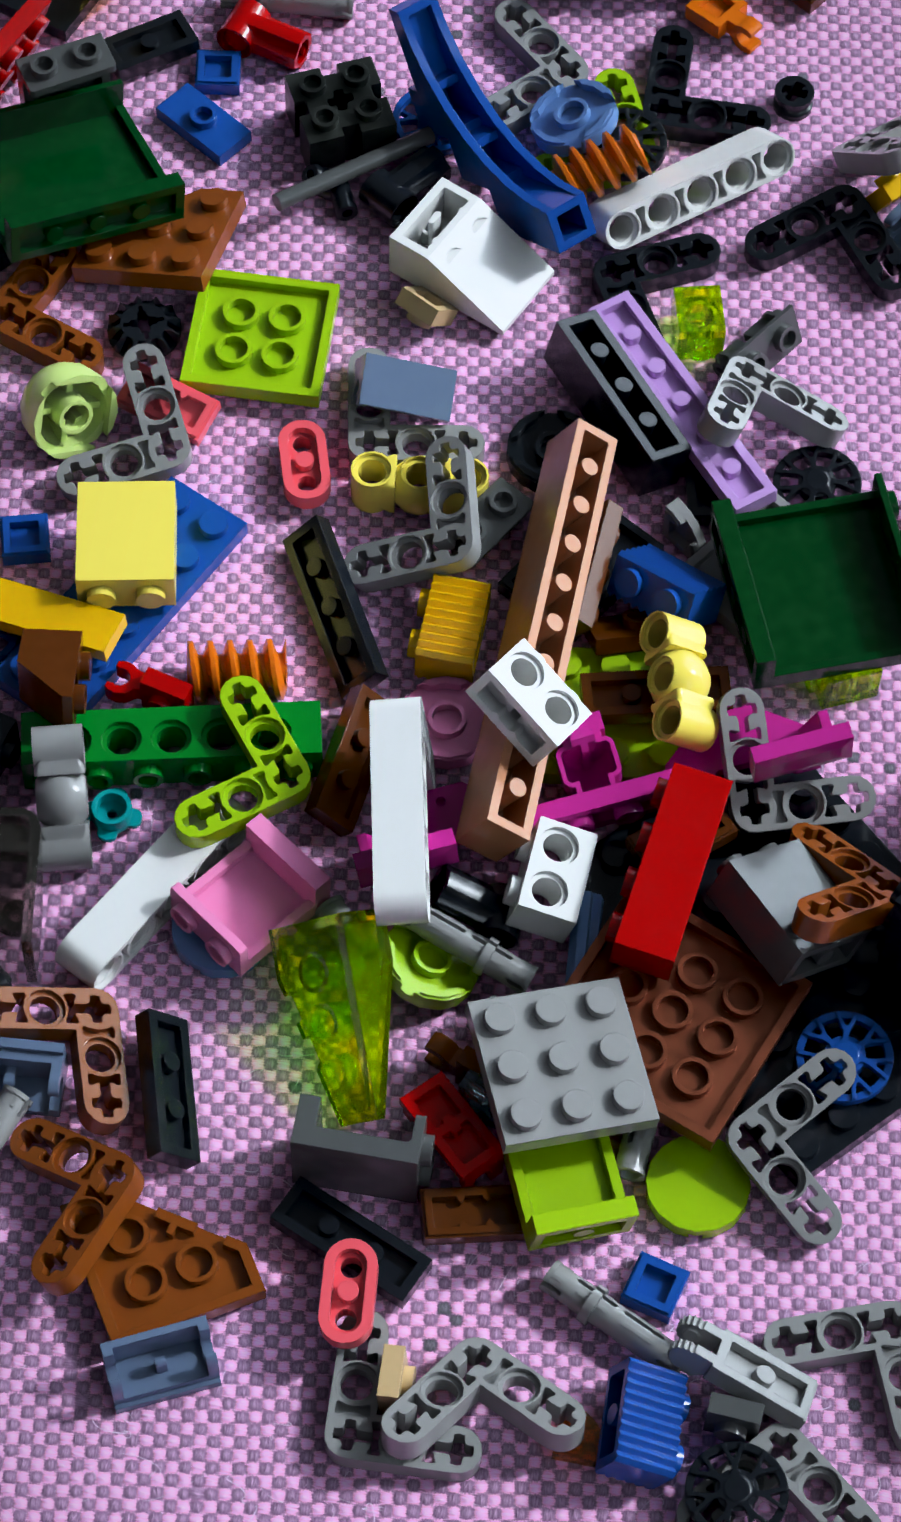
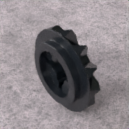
(163, 323)

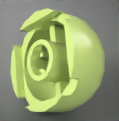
(67, 408)

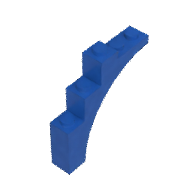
(485, 149)

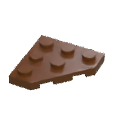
(168, 254)
(167, 1272)

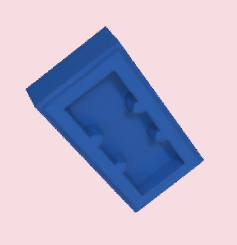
(203, 124)

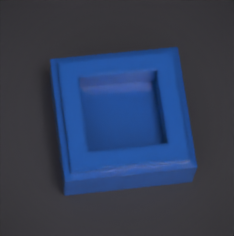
(218, 72)
(25, 539)
(654, 1287)

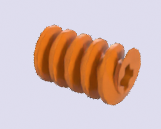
(602, 163)
(214, 669)

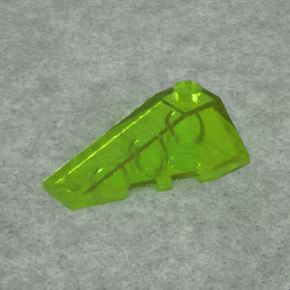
(342, 989)

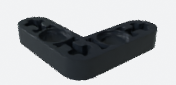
(676, 103)
(841, 227)
(645, 282)

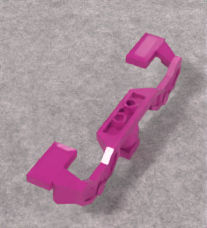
(593, 778)

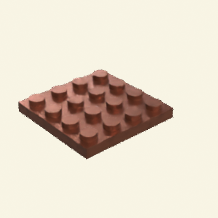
(704, 1027)

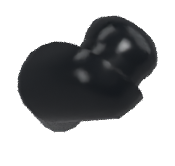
(340, 196)

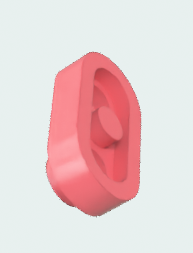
(304, 467)
(348, 1296)

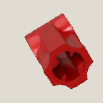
(254, 31)

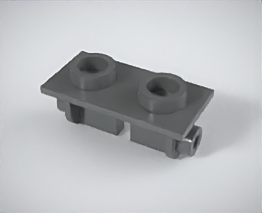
(766, 340)
(499, 512)

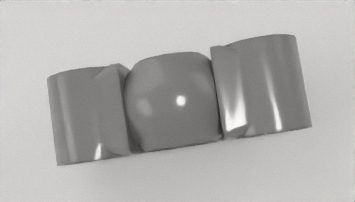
(62, 797)

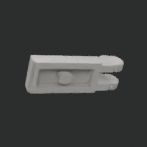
(742, 1370)

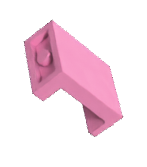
(247, 893)

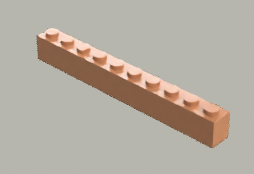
(544, 611)

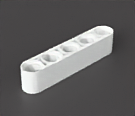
(708, 190)
(138, 904)

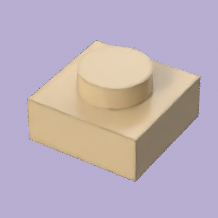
(425, 307)
(394, 1376)

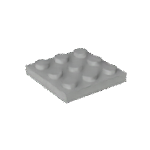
(561, 1065)

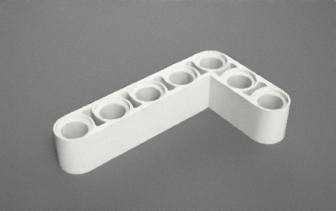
(400, 779)

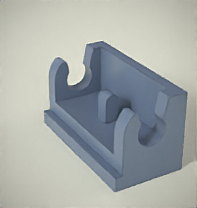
(404, 387)
(37, 1071)
(160, 1364)

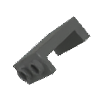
(64, 68)
(357, 1160)

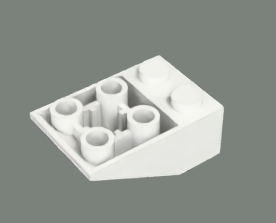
(467, 257)

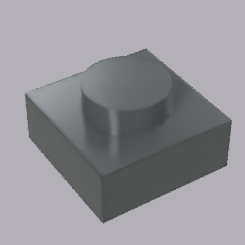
(733, 1418)

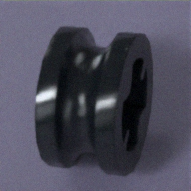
(785, 90)

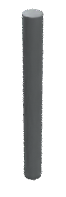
(353, 168)

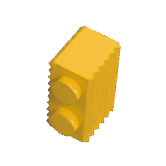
(451, 627)

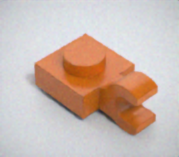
(726, 16)

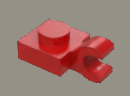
(152, 687)

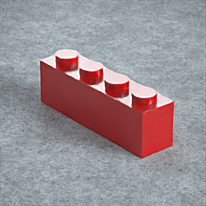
(670, 870)

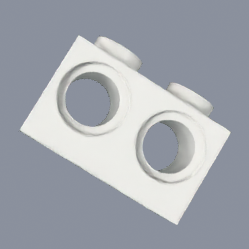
(528, 702)
(558, 882)

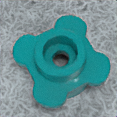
(113, 801)

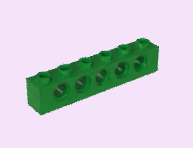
(189, 727)

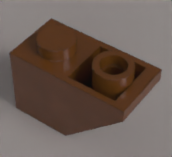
(52, 673)

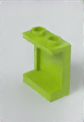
(569, 1193)

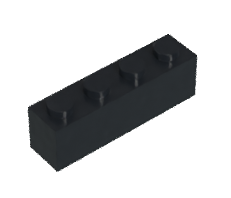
(617, 401)

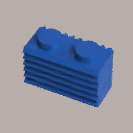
(664, 583)
(642, 1423)

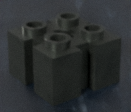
(339, 112)

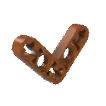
(29, 314)
(860, 891)
(83, 1037)
(90, 1184)

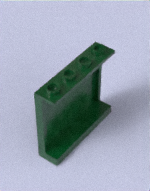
(78, 173)
(813, 584)

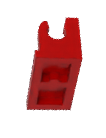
(458, 1130)

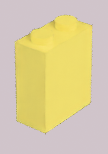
(126, 543)

